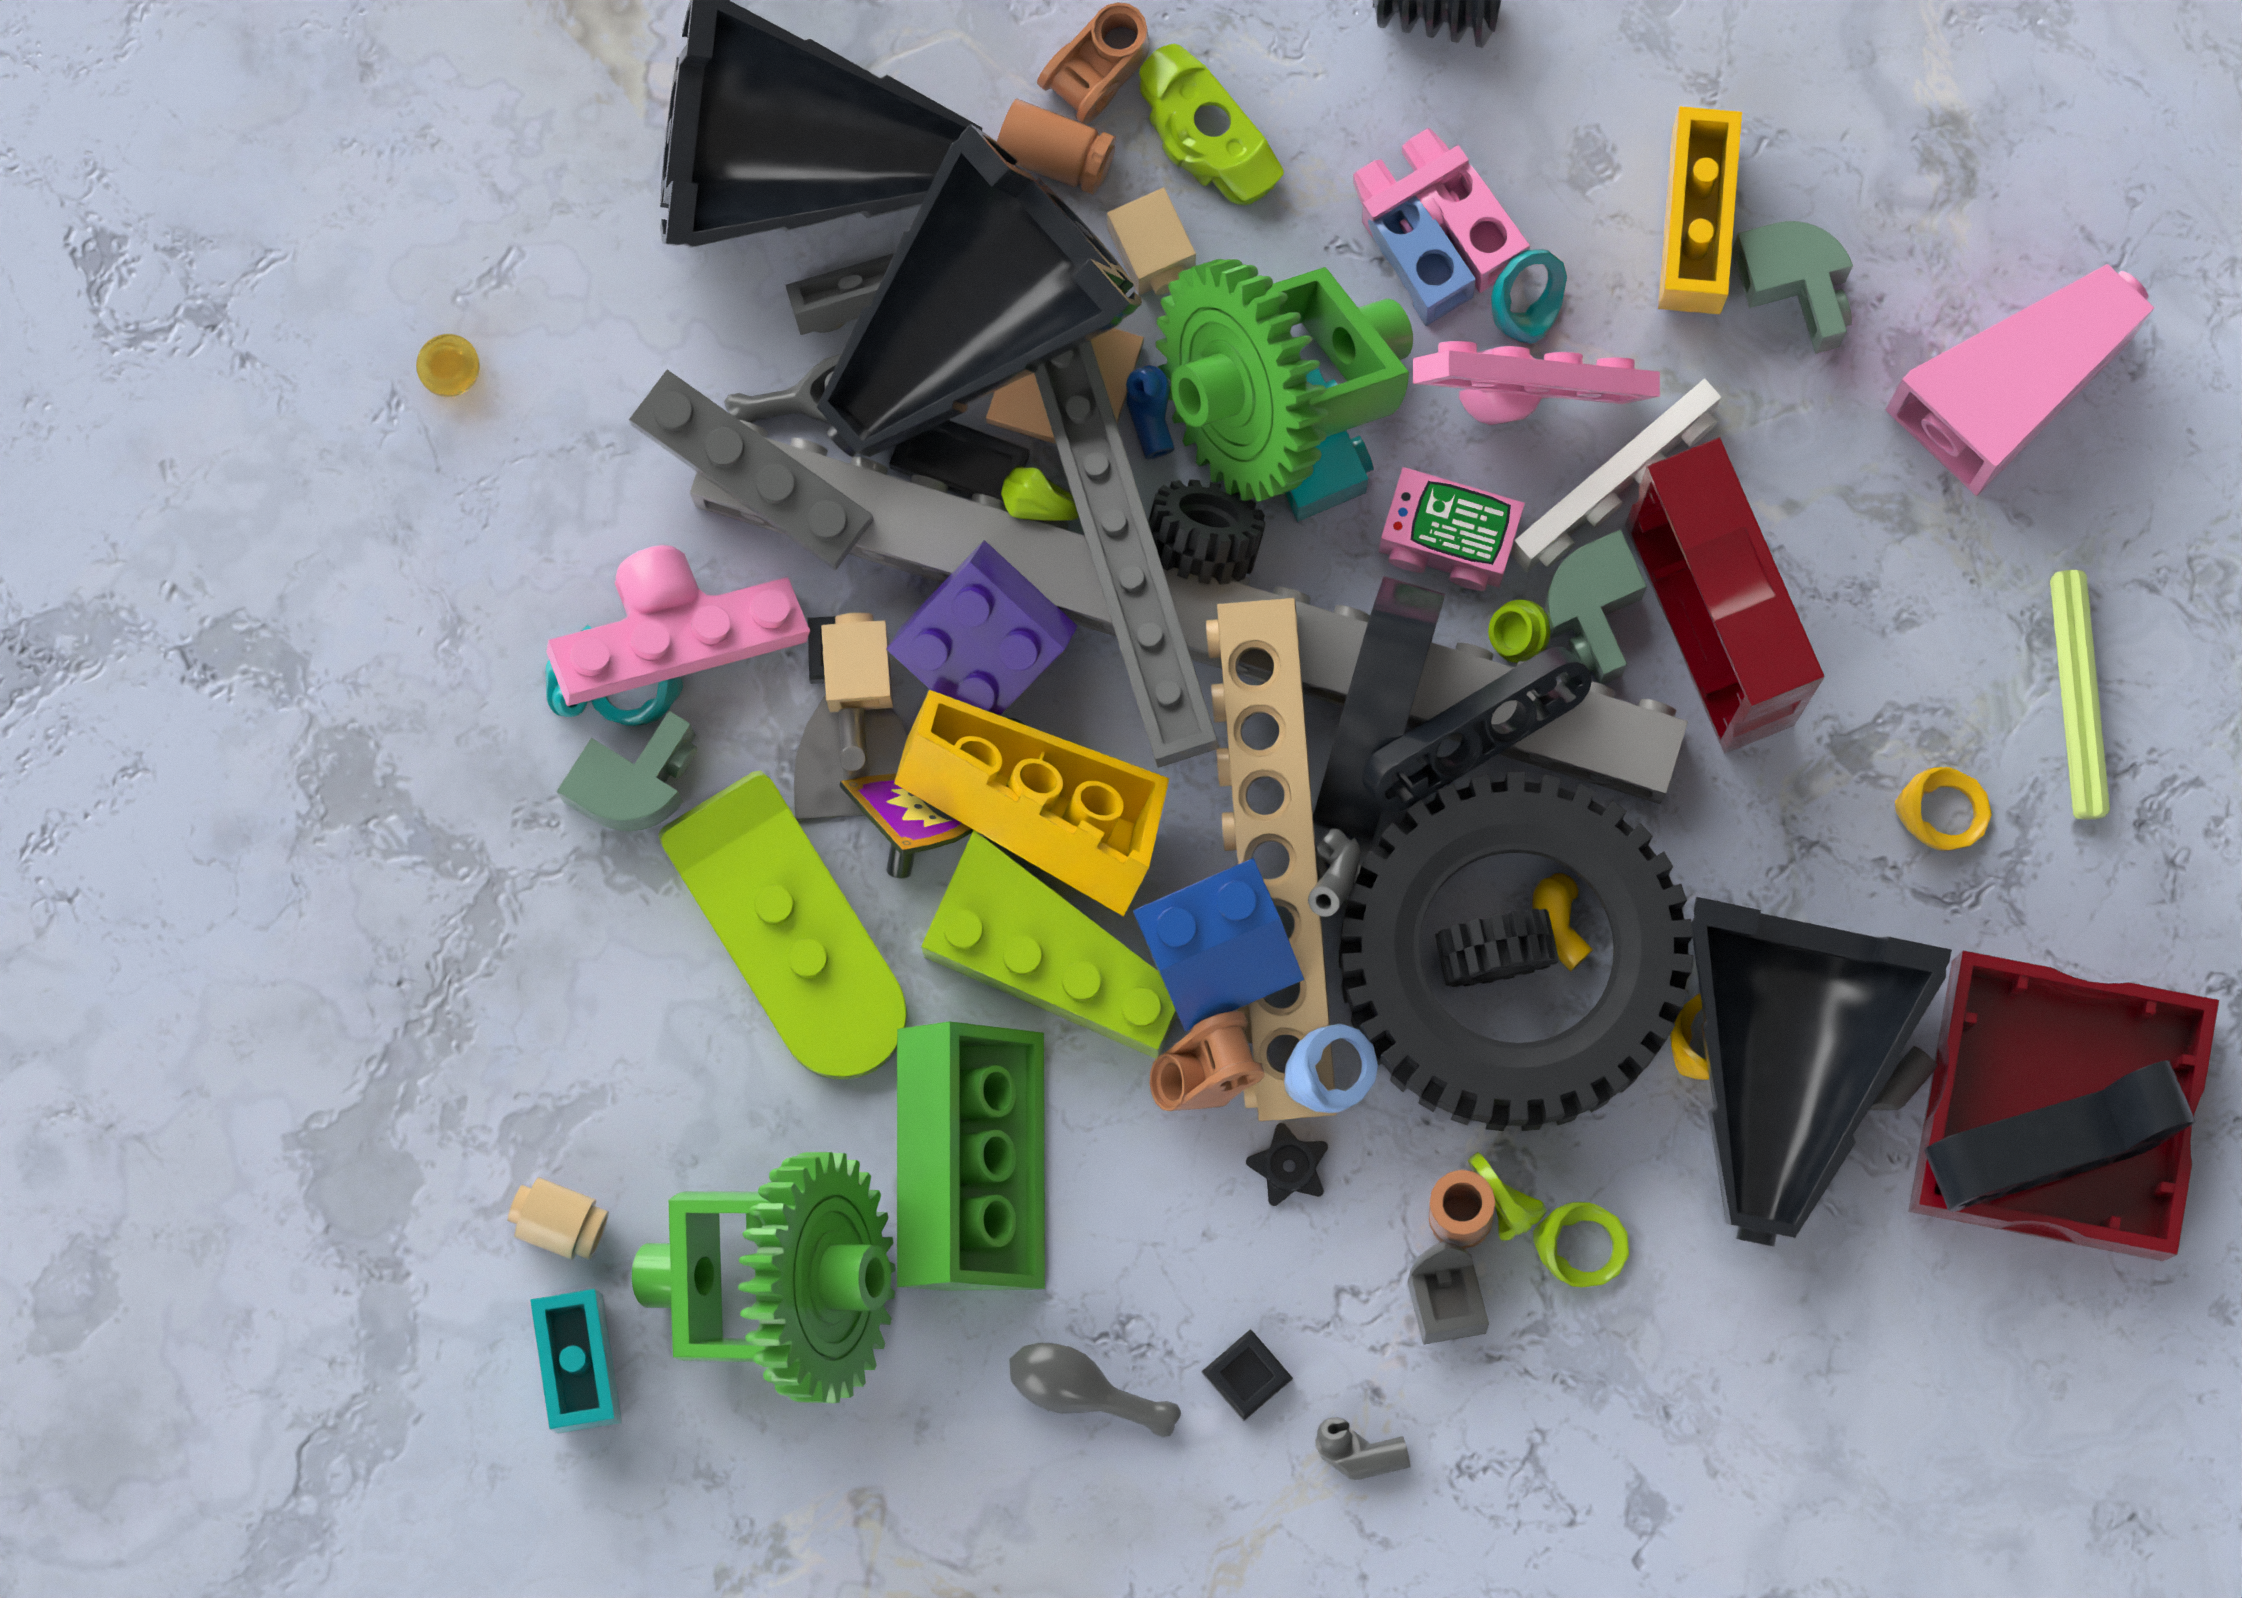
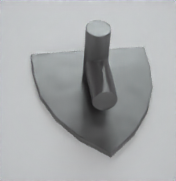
(840, 749)

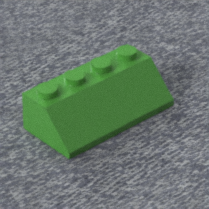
(970, 1158)

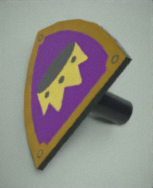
(903, 819)

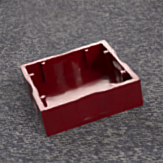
(1723, 596)
(2038, 1037)

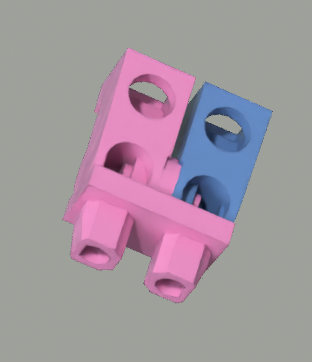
(1437, 225)

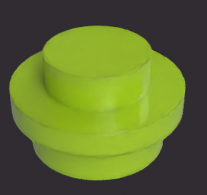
(1519, 630)

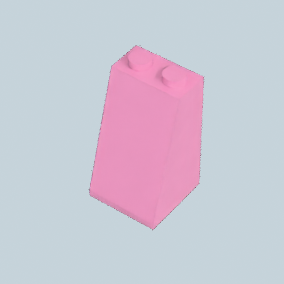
(2010, 381)

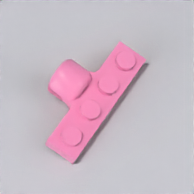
(1510, 383)
(673, 629)

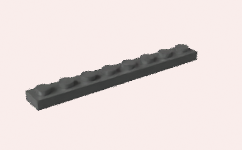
(1125, 557)

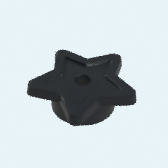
(1304, 1155)

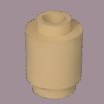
(557, 1219)

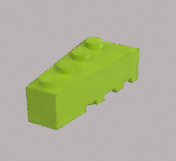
(1038, 947)

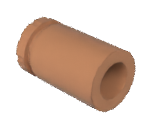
(1057, 146)
(1461, 1208)

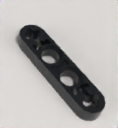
(1479, 736)

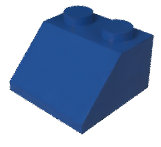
(1219, 944)

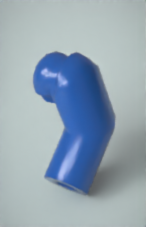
(1147, 403)

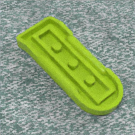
(788, 928)

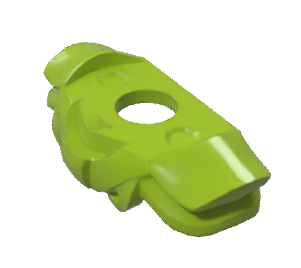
(1236, 161)

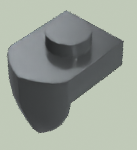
(1446, 1294)

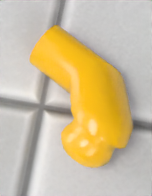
(1556, 896)

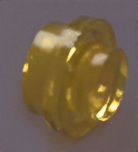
(448, 365)

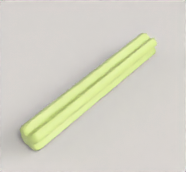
(2079, 694)

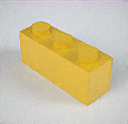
(1700, 210)

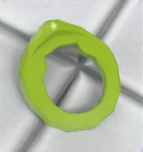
(1034, 497)
(1514, 1209)
(1548, 1230)

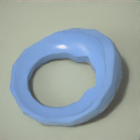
(1302, 1078)

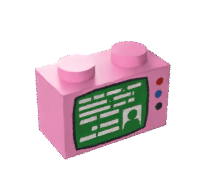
(1450, 529)

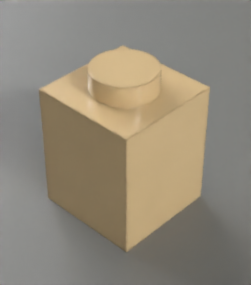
(1151, 241)
(857, 663)

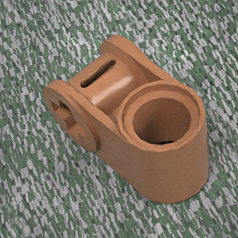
(1089, 70)
(1206, 1066)

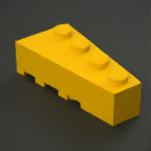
(1037, 796)

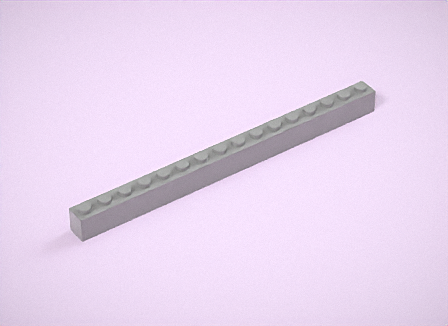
(933, 532)

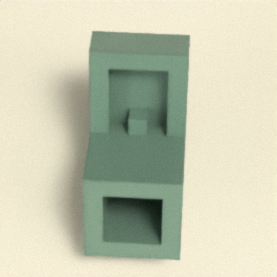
(1800, 262)
(1584, 590)
(626, 793)

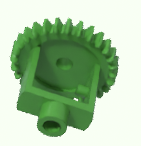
(1243, 377)
(814, 1283)

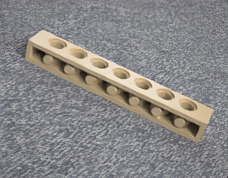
(1273, 629)

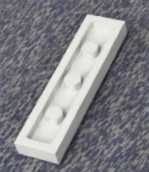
(1598, 495)

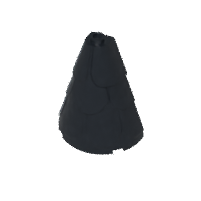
(787, 133)
(971, 301)
(1797, 1050)

